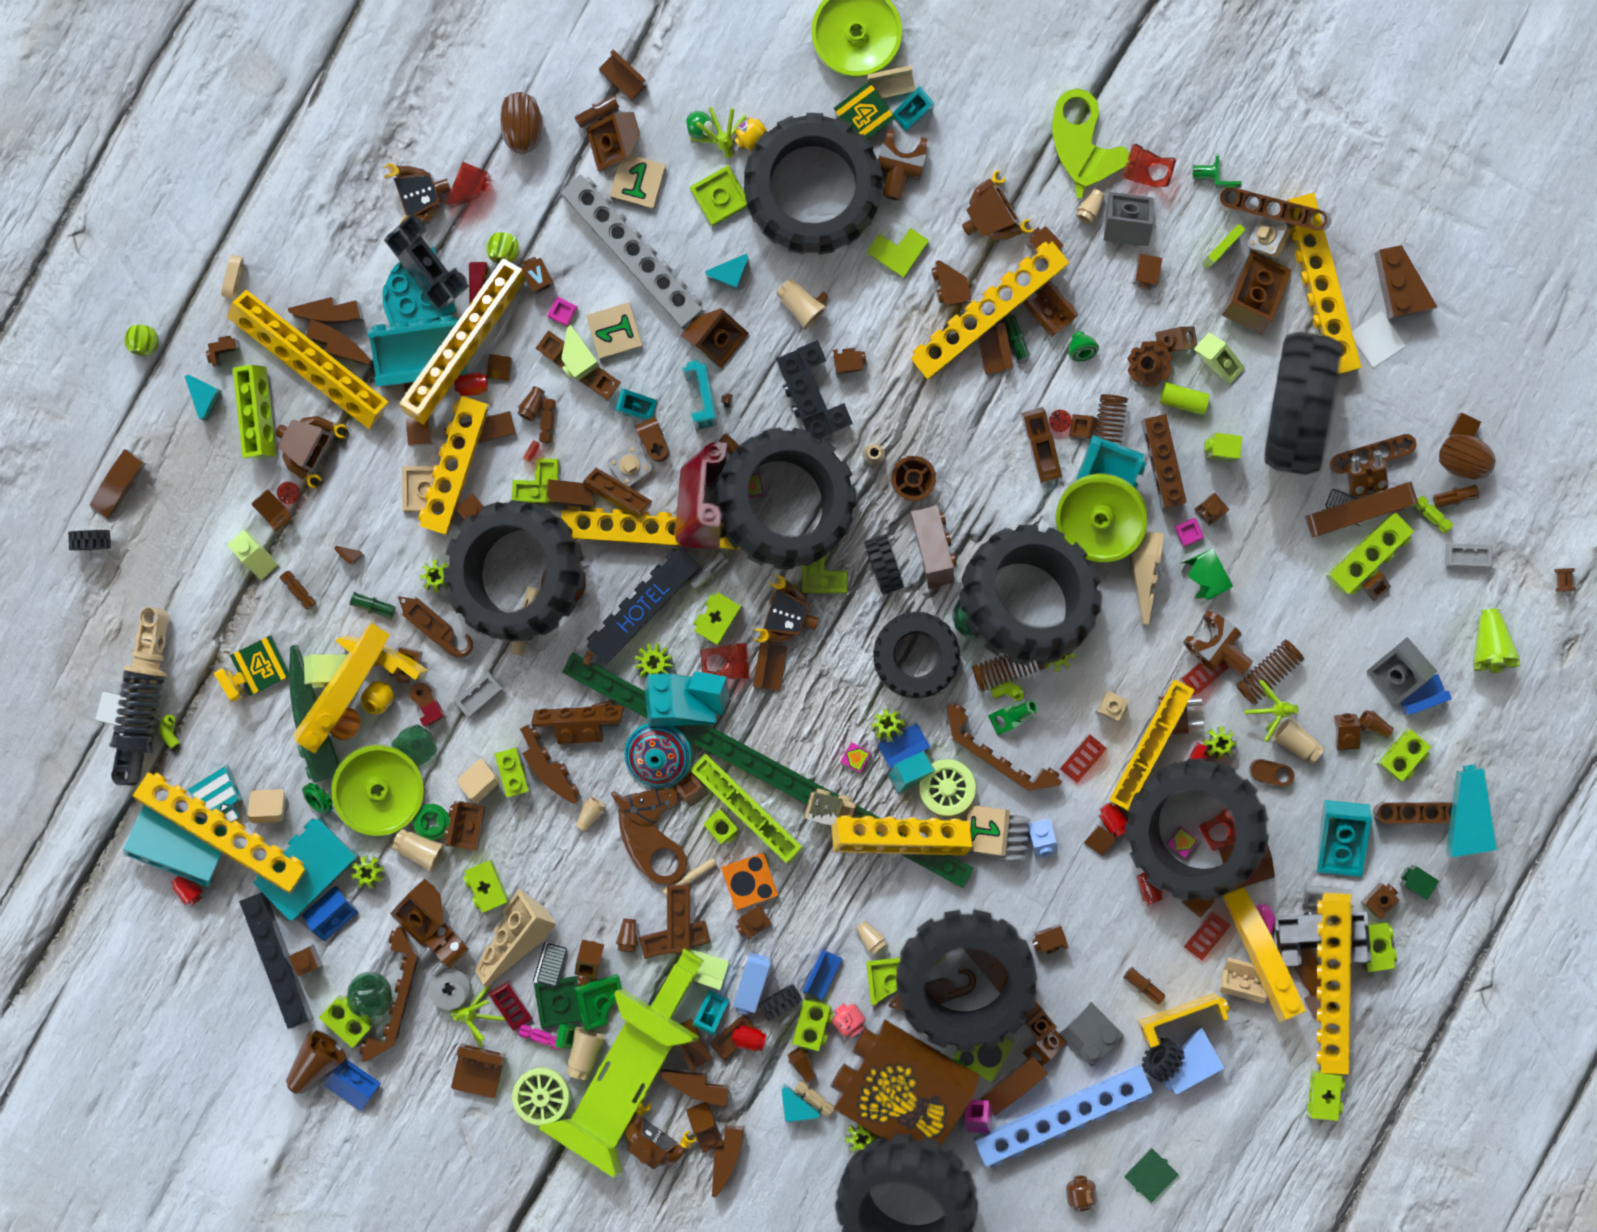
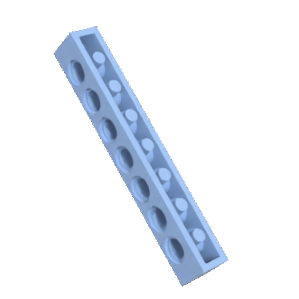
(1134, 1076)

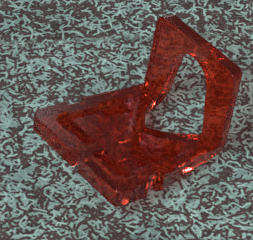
(1138, 165)
(735, 659)
(1225, 818)

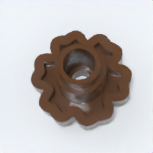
(1139, 359)

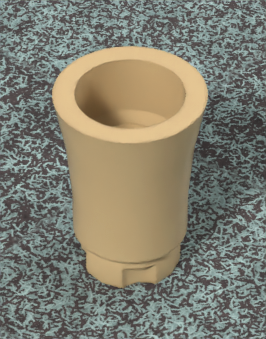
(800, 303)
(1297, 740)
(418, 849)
(584, 1052)

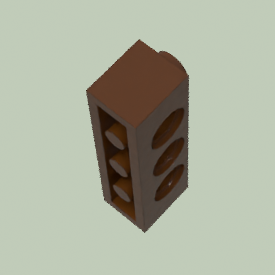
(1163, 461)

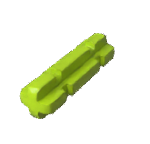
(1433, 514)

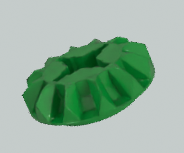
(317, 798)
(420, 822)

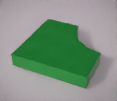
(596, 999)

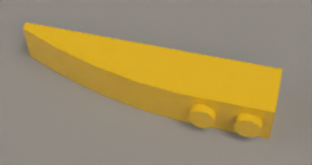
(341, 689)
(1151, 743)
(1264, 956)

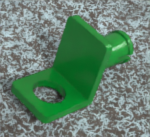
(1213, 172)
(1014, 715)

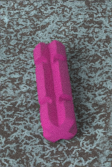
(538, 1036)

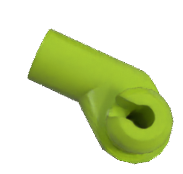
(1010, 689)
(166, 730)

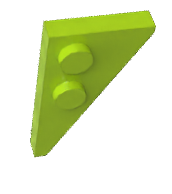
(883, 977)

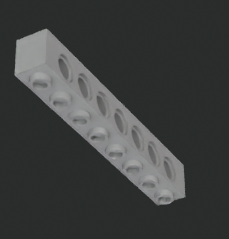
(585, 186)

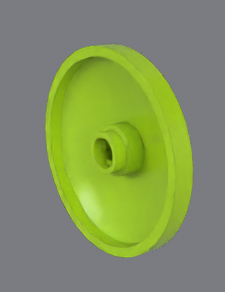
(856, 35)
(1102, 517)
(377, 790)

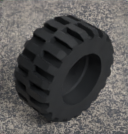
(946, 664)

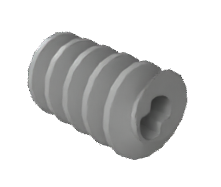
(1015, 839)

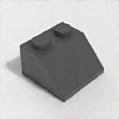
(1128, 219)
(1402, 671)

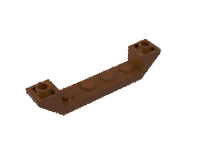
(1043, 779)
(401, 943)
(996, 972)

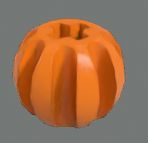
(347, 725)

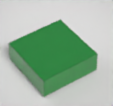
(565, 1036)

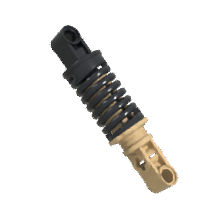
(139, 712)

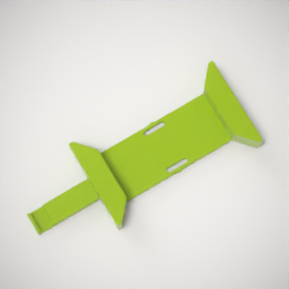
(634, 1061)

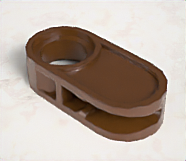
(1267, 772)

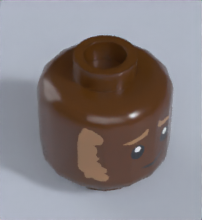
(1081, 1193)

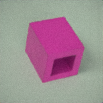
(978, 1116)

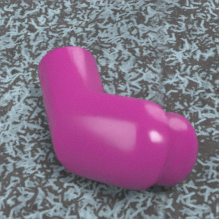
(1267, 916)

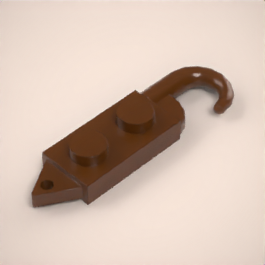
(433, 626)
(943, 989)

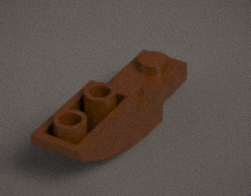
(553, 774)

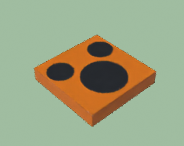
(749, 881)

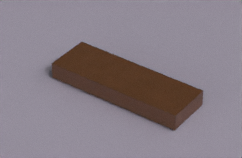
(494, 427)
(617, 493)
(678, 918)
(656, 943)

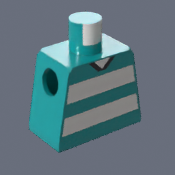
(219, 792)

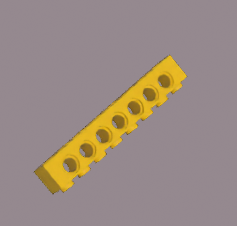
(1046, 251)
(1327, 273)
(462, 341)
(307, 359)
(618, 534)
(155, 783)
(1341, 906)

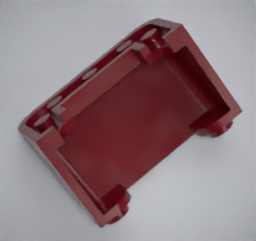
(696, 522)

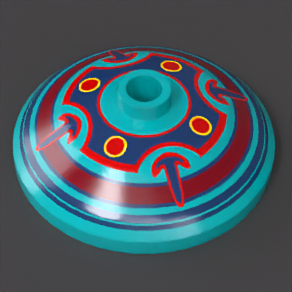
(668, 745)

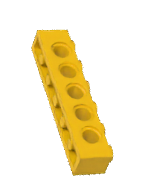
(443, 522)
(892, 843)

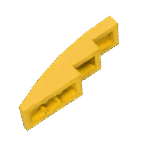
(389, 659)

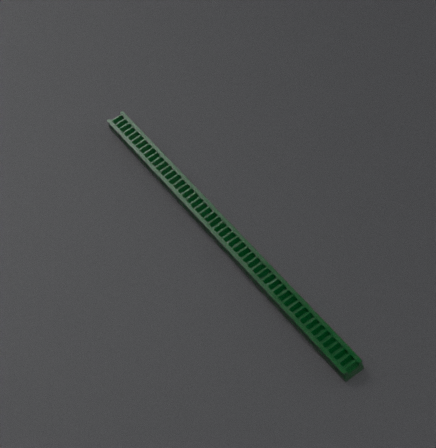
(745, 758)

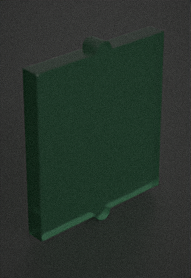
(1151, 1175)

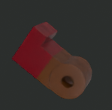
(428, 703)

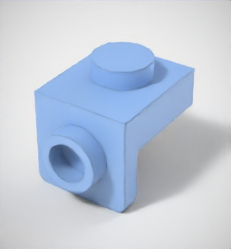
(1042, 838)

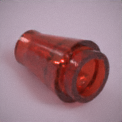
(1149, 893)

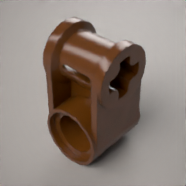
(651, 436)

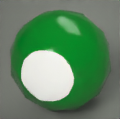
(698, 116)

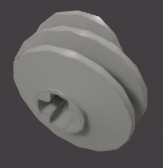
(459, 994)

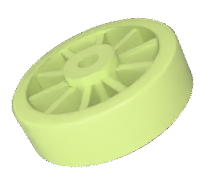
(948, 788)
(540, 1096)

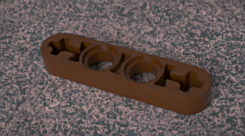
(1369, 449)

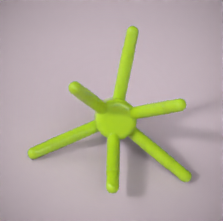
(723, 139)
(1280, 710)
(468, 1015)

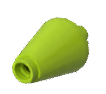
(1494, 644)

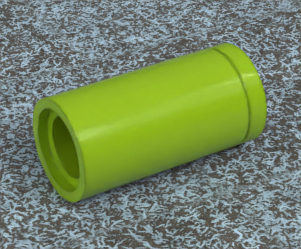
(1184, 398)

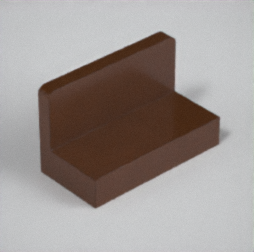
(623, 75)
(996, 350)
(568, 493)
(770, 666)
(694, 1052)

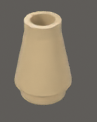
(1090, 208)
(870, 459)
(590, 813)
(871, 937)

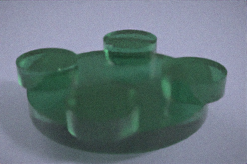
(416, 743)

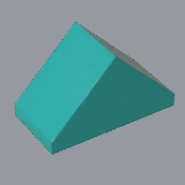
(914, 108)
(730, 272)
(203, 396)
(635, 405)
(710, 690)
(910, 771)
(710, 1012)
(796, 1107)

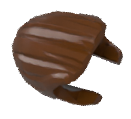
(521, 122)
(1467, 457)

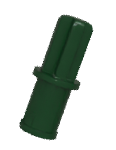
(1016, 337)
(372, 605)

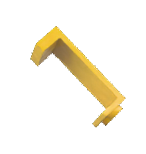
(1147, 1023)

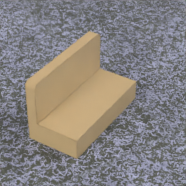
(893, 82)

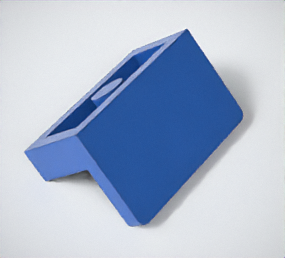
(1426, 696)
(908, 745)
(329, 914)
(822, 974)
(352, 1084)

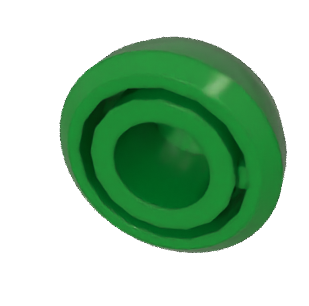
(1082, 347)

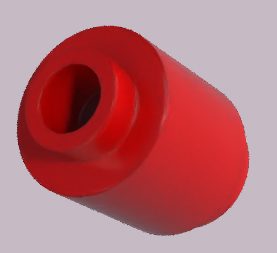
(471, 384)
(1113, 819)
(186, 890)
(749, 1038)

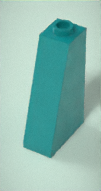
(1471, 817)

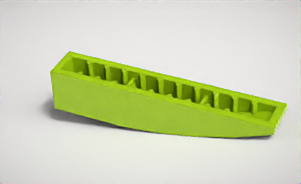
(748, 810)

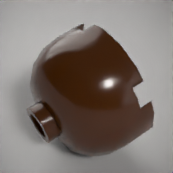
(913, 478)

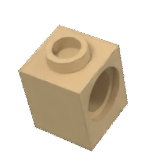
(1112, 705)

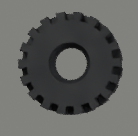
(884, 564)

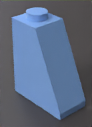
(751, 983)
(1198, 1063)

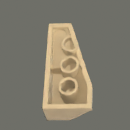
(1143, 563)
(521, 930)

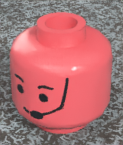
(848, 1020)

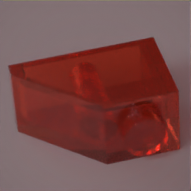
(468, 185)

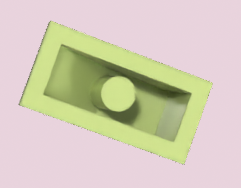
(577, 356)
(1219, 358)
(252, 554)
(321, 668)

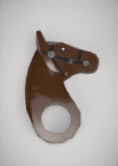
(639, 833)

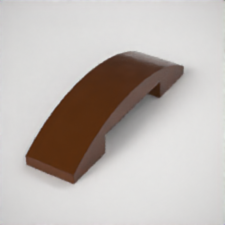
(597, 380)

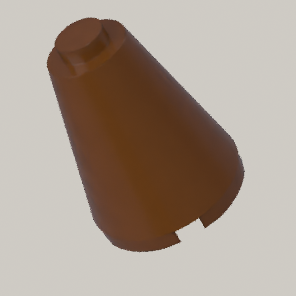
(314, 1061)

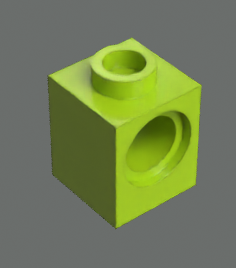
(711, 823)

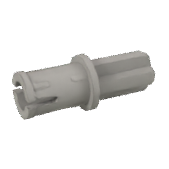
(708, 571)

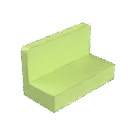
(711, 971)

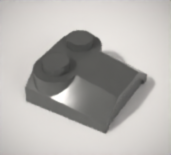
(1091, 1034)

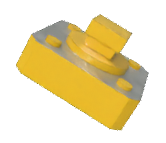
(231, 683)

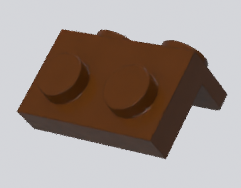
(1051, 309)
(464, 825)

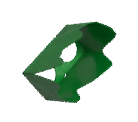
(1209, 574)

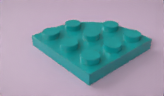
(406, 301)

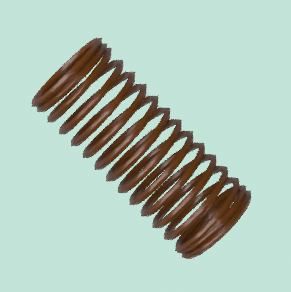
(1116, 399)
(1292, 649)
(979, 674)

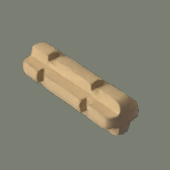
(814, 1098)

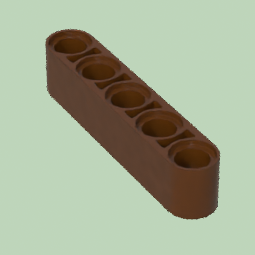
(1286, 210)
(1361, 509)
(1418, 815)

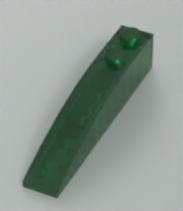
(325, 760)

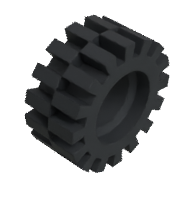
(89, 540)
(780, 1002)
(1163, 1060)

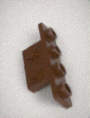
(578, 724)

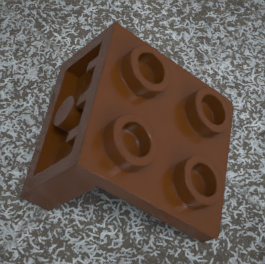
(477, 1070)

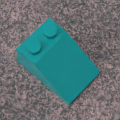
(672, 705)
(1343, 838)

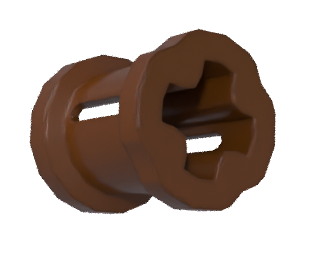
(1565, 579)

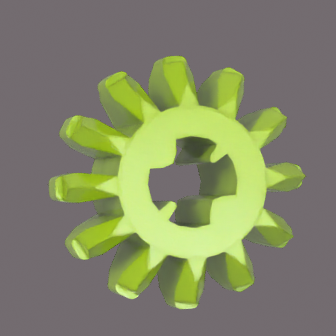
(647, 657)

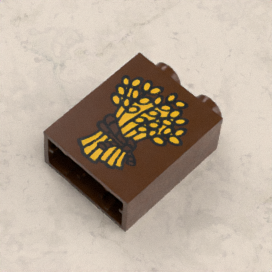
(903, 1086)

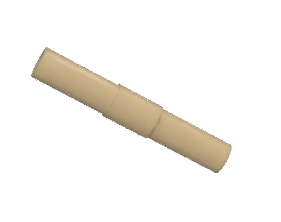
(694, 874)

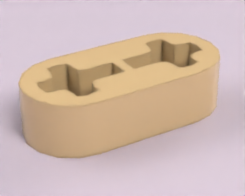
(232, 276)

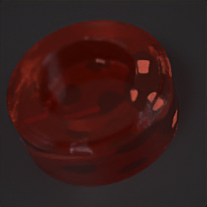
(1059, 420)
(530, 453)
(288, 492)

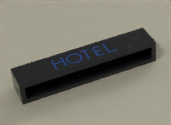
(643, 605)
(276, 960)

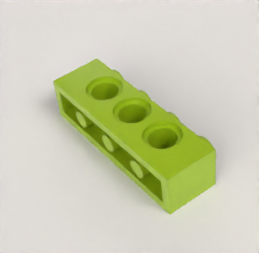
(254, 412)
(1341, 575)

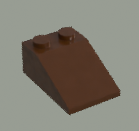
(1256, 293)

